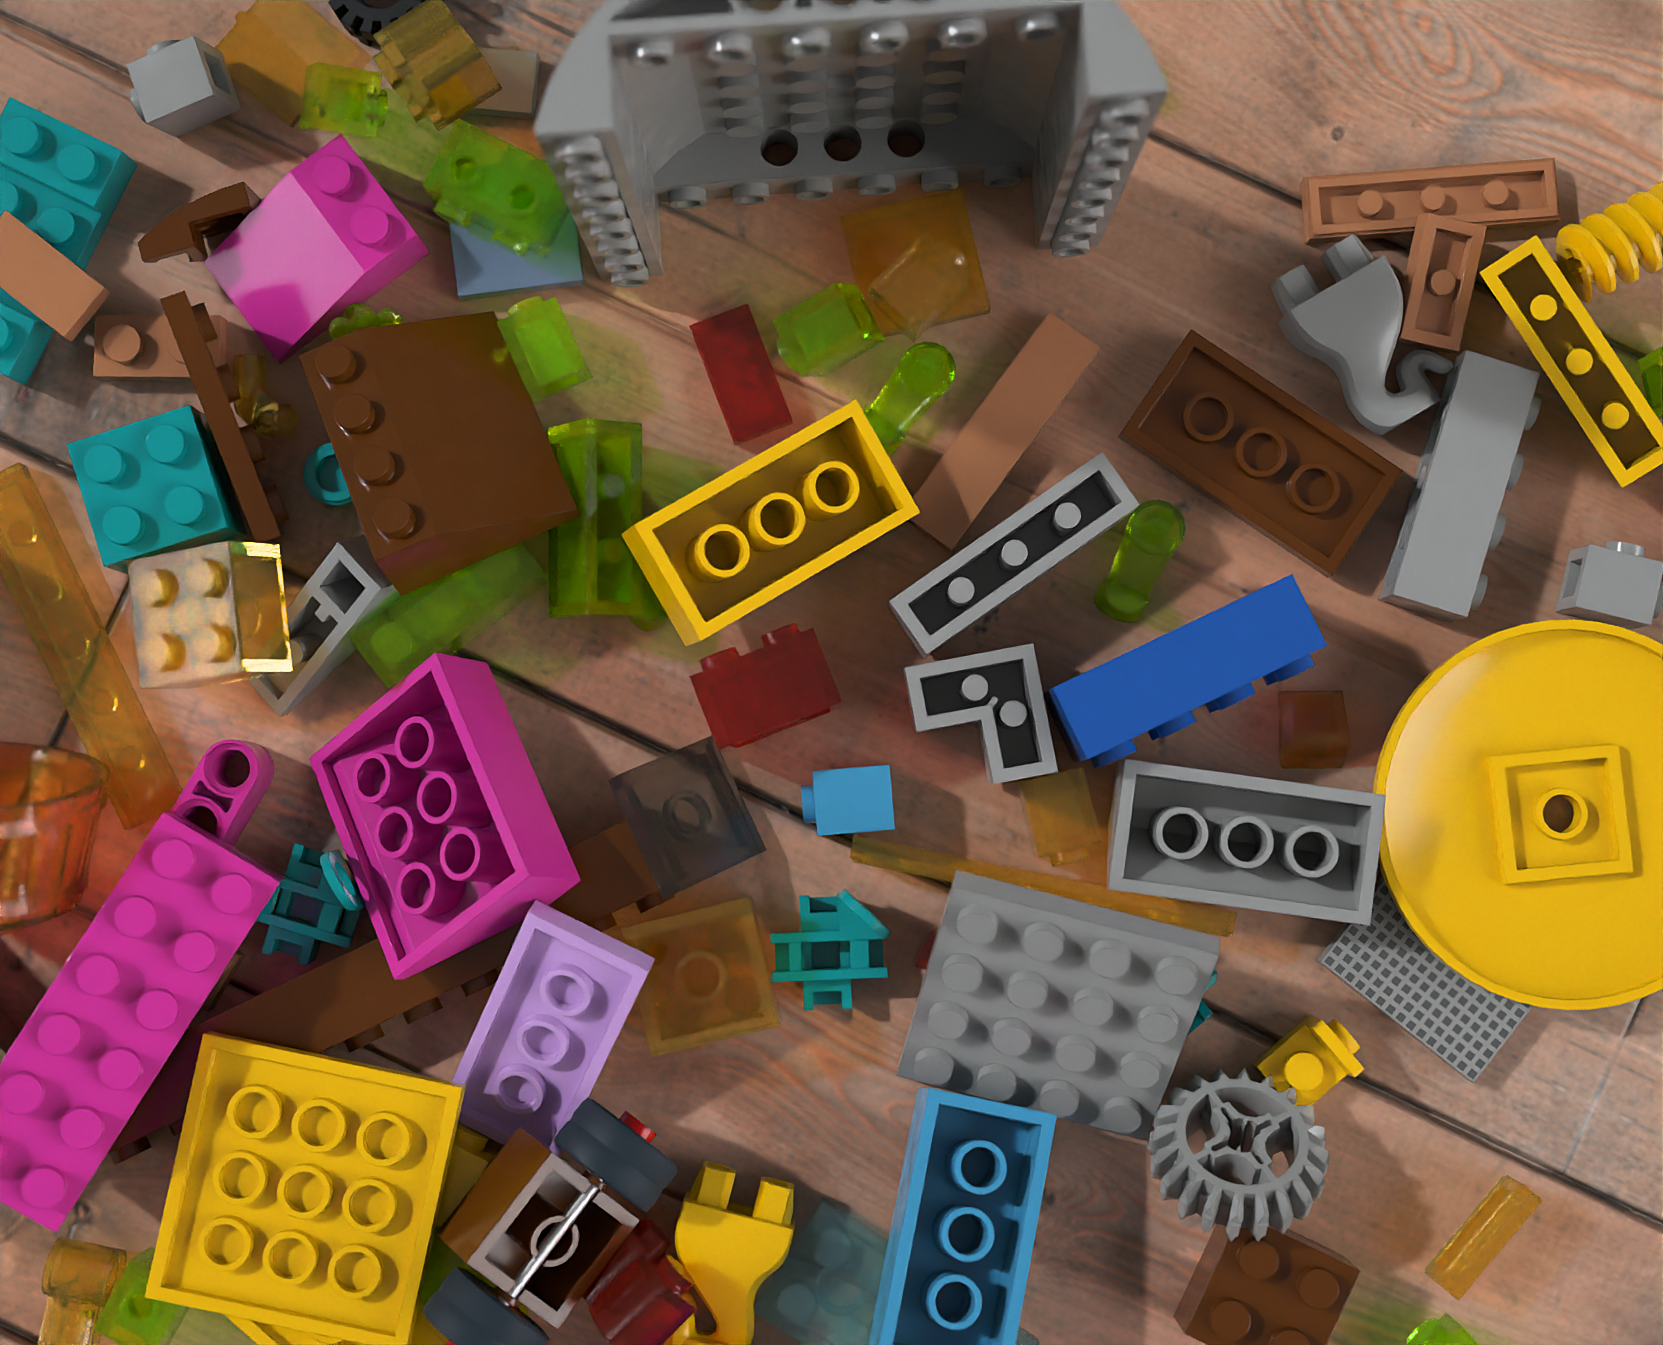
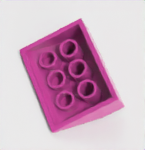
(441, 815)

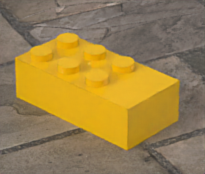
(770, 523)

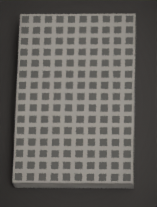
(1419, 991)

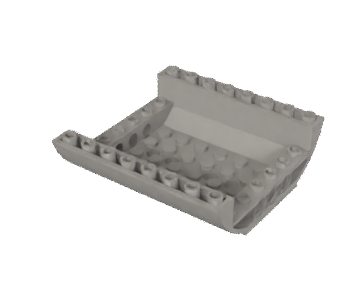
(694, 91)

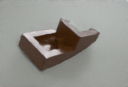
(200, 219)

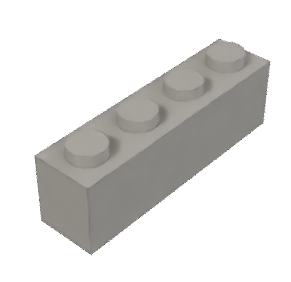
(1461, 486)
(1013, 555)

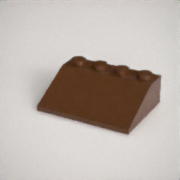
(437, 444)

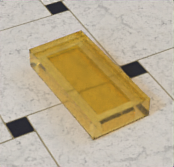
(1482, 1236)

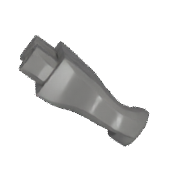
(1356, 332)

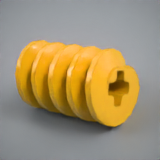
(1613, 244)

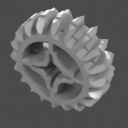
(1233, 1174)

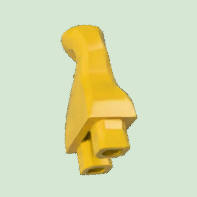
(730, 1251)

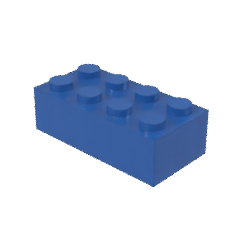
(1189, 667)

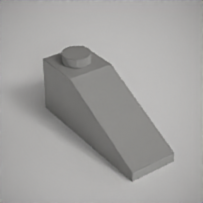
(328, 610)

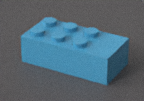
(963, 1222)

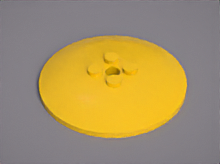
(1464, 828)

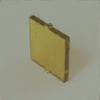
(274, 46)

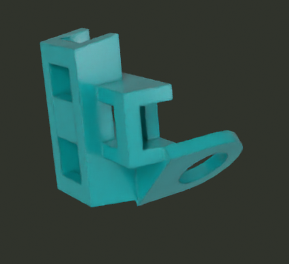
(315, 897)
(841, 938)

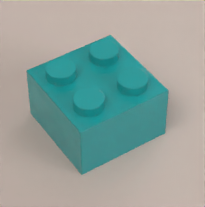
(156, 487)

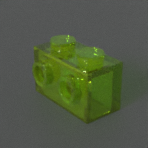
(498, 189)

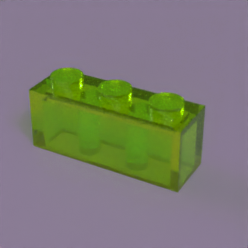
(587, 557)
(448, 612)

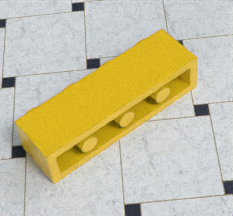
(1577, 360)

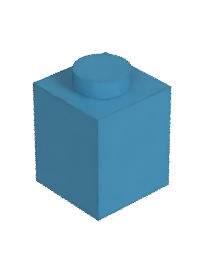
(849, 800)

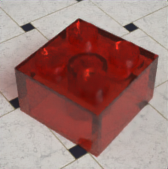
(765, 689)

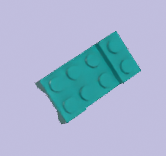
(66, 193)

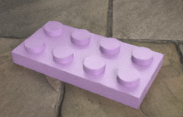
(547, 1027)

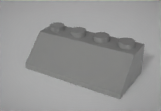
(1244, 841)

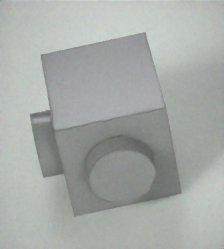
(182, 86)
(1612, 585)

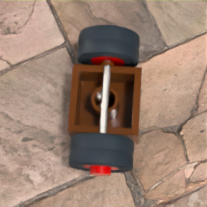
(544, 1227)

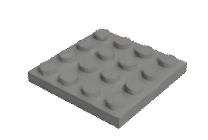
(1055, 1004)

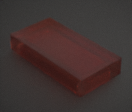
(741, 374)

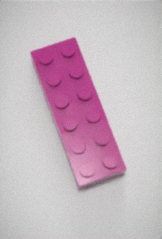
(120, 1011)

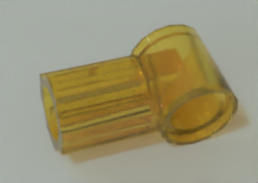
(78, 1286)

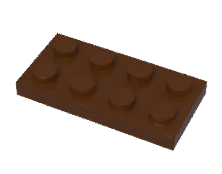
(1260, 454)

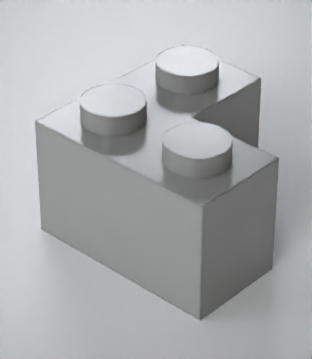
(999, 694)

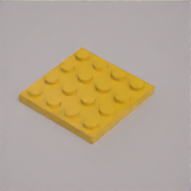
(305, 1191)

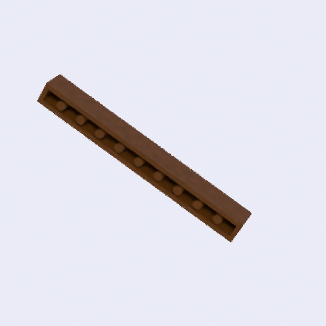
(358, 992)

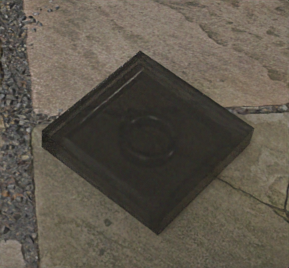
(687, 816)

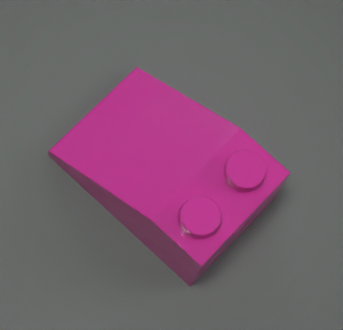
(314, 249)

